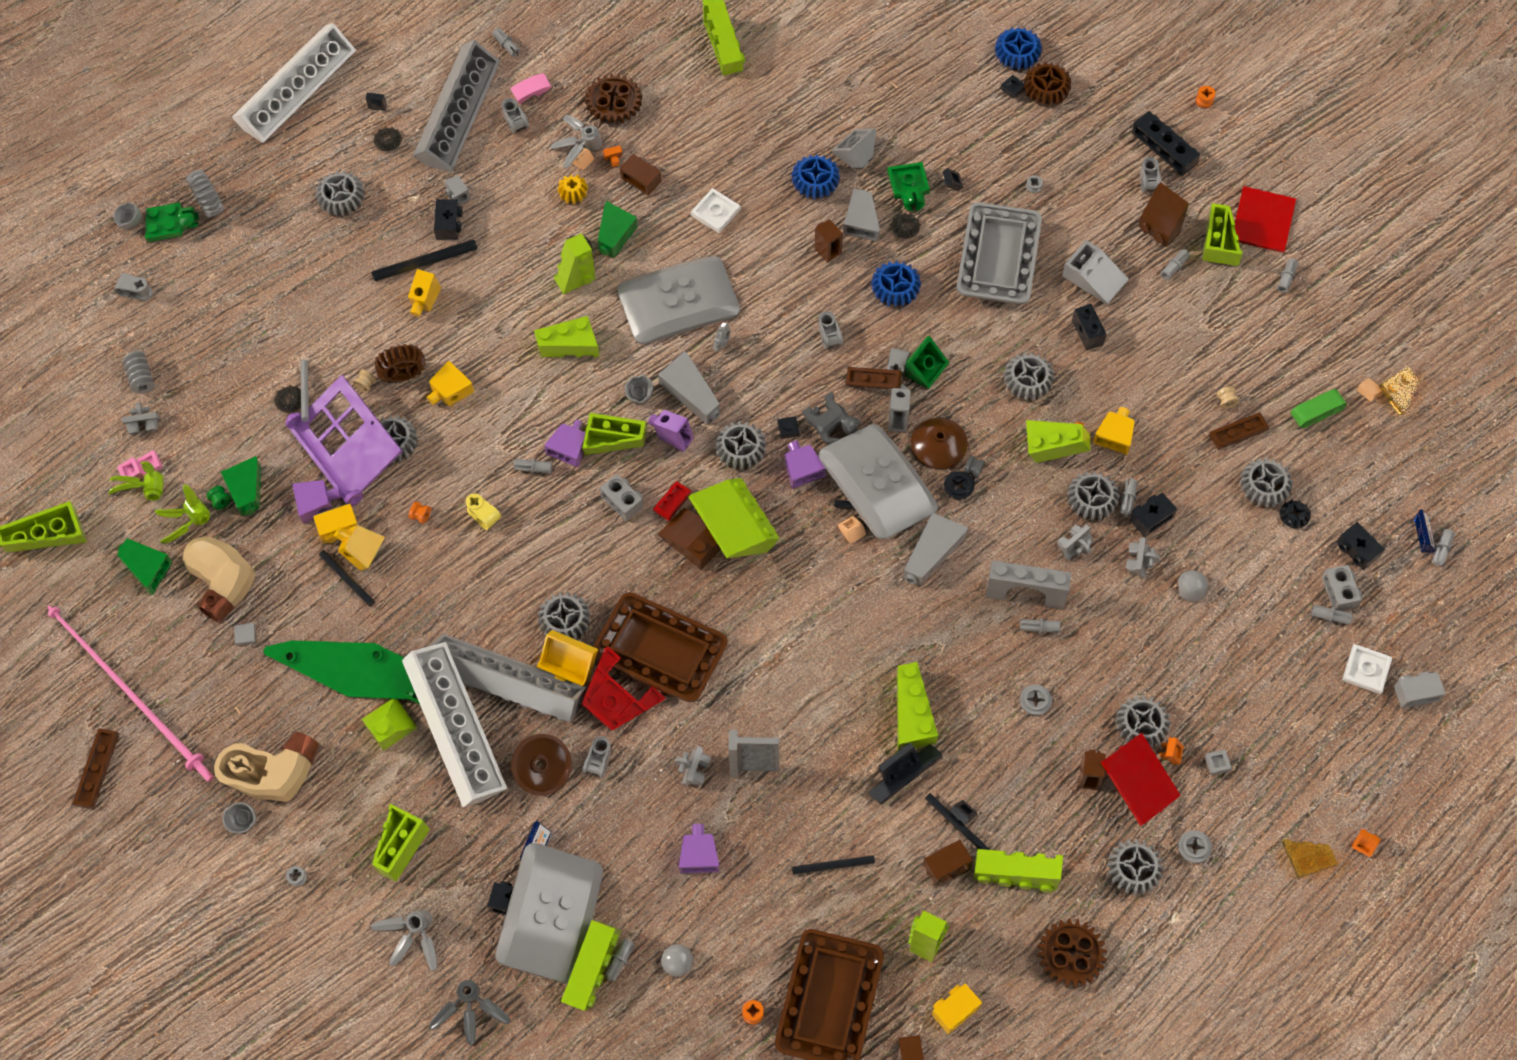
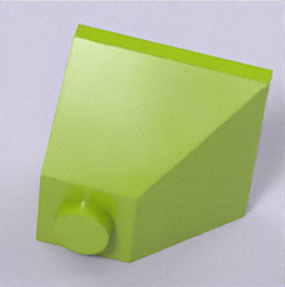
(389, 723)

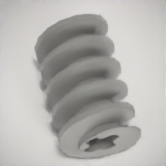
(138, 372)

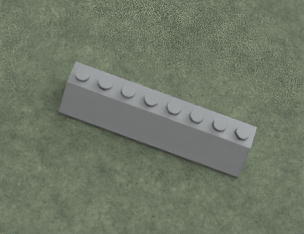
(456, 107)
(514, 680)

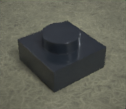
(1012, 86)
(376, 101)
(952, 179)
(788, 427)
(963, 812)

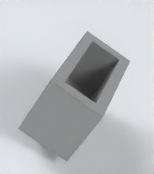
(1419, 689)

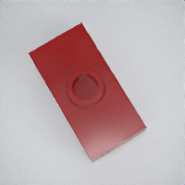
(672, 501)

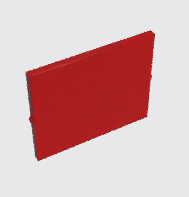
(1264, 219)
(1140, 779)

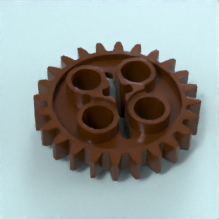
(625, 103)
(1069, 972)

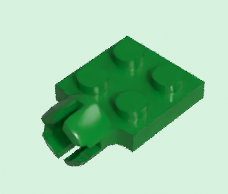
(909, 184)
(169, 221)

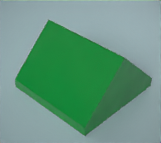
(926, 363)

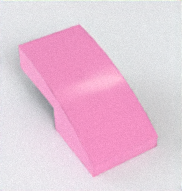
(534, 85)
(133, 466)

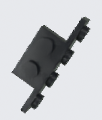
(903, 769)

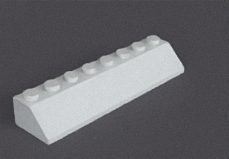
(294, 83)
(454, 724)

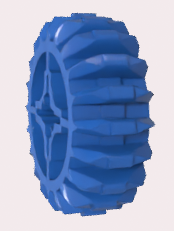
(1027, 43)
(804, 176)
(888, 276)

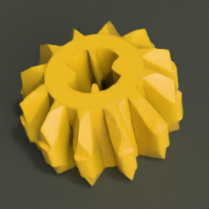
(572, 189)

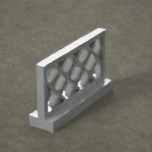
(752, 754)

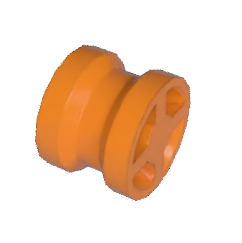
(1201, 99)
(419, 512)
(753, 1017)

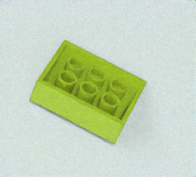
(734, 518)

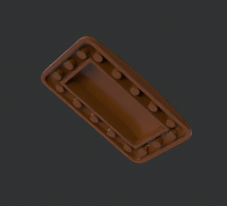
(661, 647)
(829, 997)

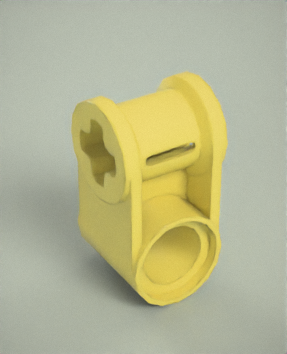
(482, 511)

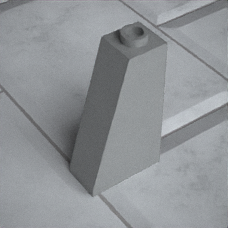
(689, 387)
(933, 548)

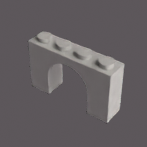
(1050, 582)

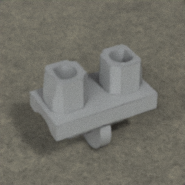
(150, 419)
(1078, 544)
(1145, 557)
(696, 759)

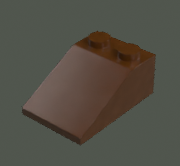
(1164, 215)
(690, 538)

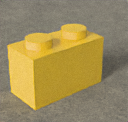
(330, 521)
(956, 1008)

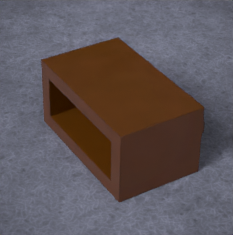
(640, 174)
(828, 240)
(1091, 770)
(948, 862)

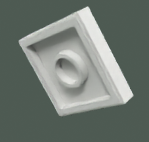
(715, 210)
(1367, 669)

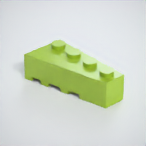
(722, 36)
(43, 529)
(1018, 870)

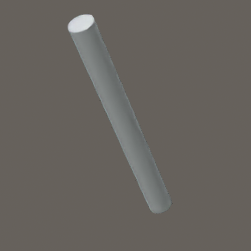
(304, 391)

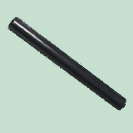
(424, 260)

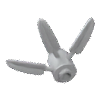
(590, 138)
(416, 922)

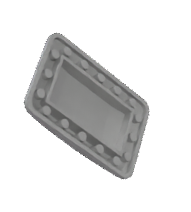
(999, 253)
(678, 299)
(878, 481)
(549, 912)

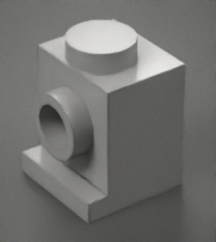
(457, 190)

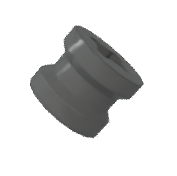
(974, 466)

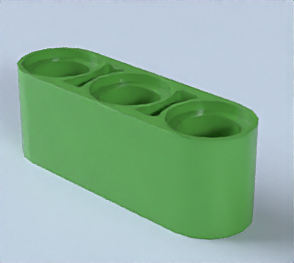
(1318, 408)

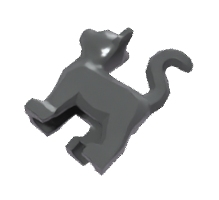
(830, 419)

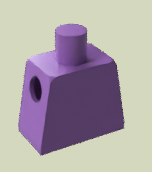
(672, 429)
(567, 443)
(803, 465)
(313, 498)
(698, 852)

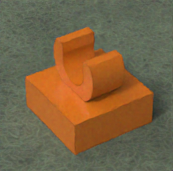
(613, 155)
(1173, 752)
(1366, 842)

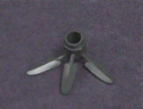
(469, 1015)

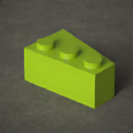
(1220, 238)
(576, 264)
(567, 338)
(612, 434)
(1056, 440)
(399, 842)

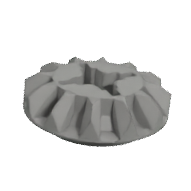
(722, 337)
(1041, 694)
(1201, 841)

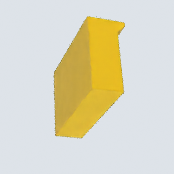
(567, 658)

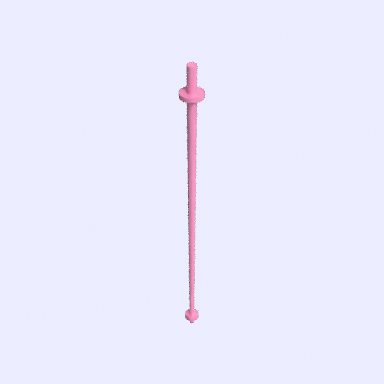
(194, 761)

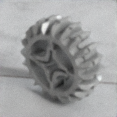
(205, 193)
(341, 199)
(1026, 383)
(406, 443)
(748, 453)
(1263, 487)
(1081, 488)
(561, 601)
(1132, 709)
(1144, 866)

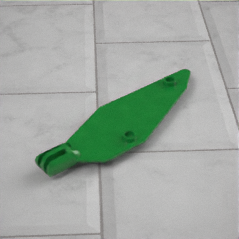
(348, 667)

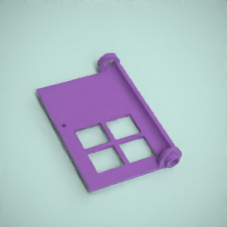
(360, 457)

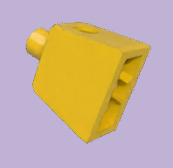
(423, 292)
(449, 385)
(1116, 431)
(359, 545)

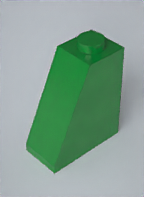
(615, 229)
(244, 485)
(144, 563)

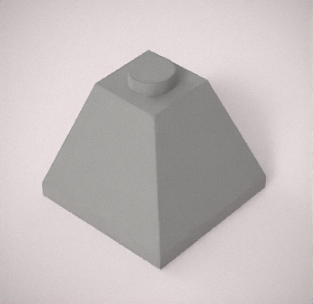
(856, 147)

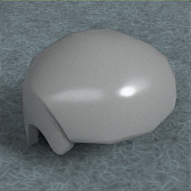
(127, 215)
(639, 389)
(1192, 585)
(239, 817)
(677, 960)

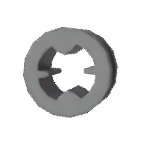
(1034, 189)
(300, 880)

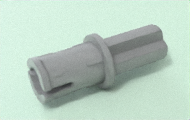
(506, 42)
(1175, 264)
(1287, 275)
(533, 466)
(1128, 496)
(1443, 547)
(1331, 614)
(1040, 625)
(619, 959)

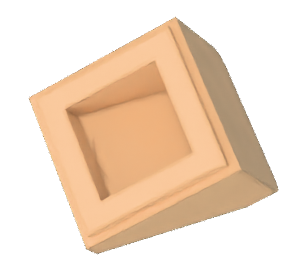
(583, 159)
(1369, 389)
(852, 529)

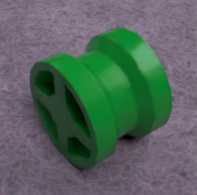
(218, 497)

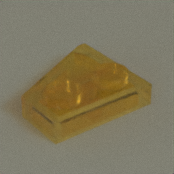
(1400, 389)
(1309, 857)

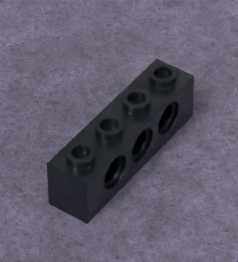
(1165, 143)

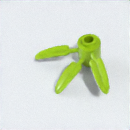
(151, 486)
(192, 507)

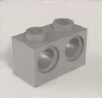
(618, 499)
(1336, 588)

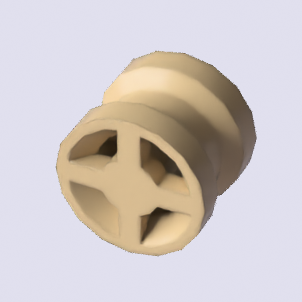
(364, 381)
(1228, 397)

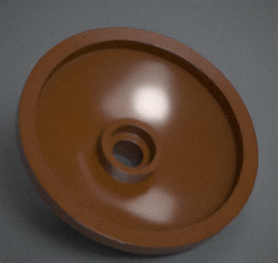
(938, 452)
(553, 771)

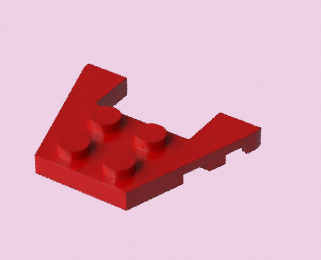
(610, 701)

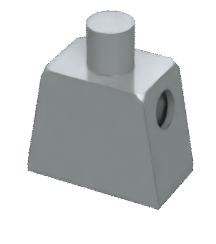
(899, 402)

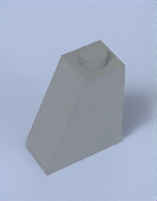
(861, 217)

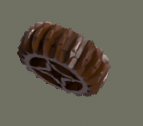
(1057, 88)
(400, 363)

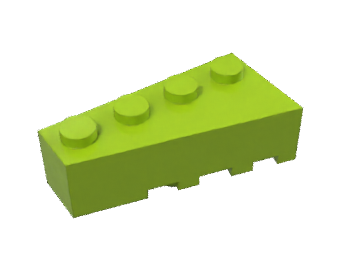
(914, 713)
(927, 935)
(591, 965)

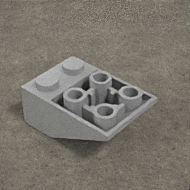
(1094, 272)

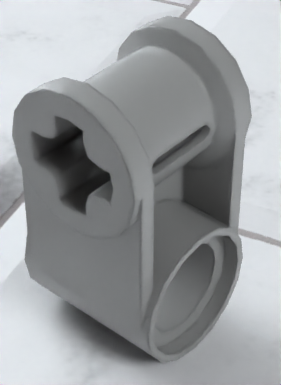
(515, 118)
(1149, 177)
(133, 287)
(830, 332)
(898, 360)
(597, 761)

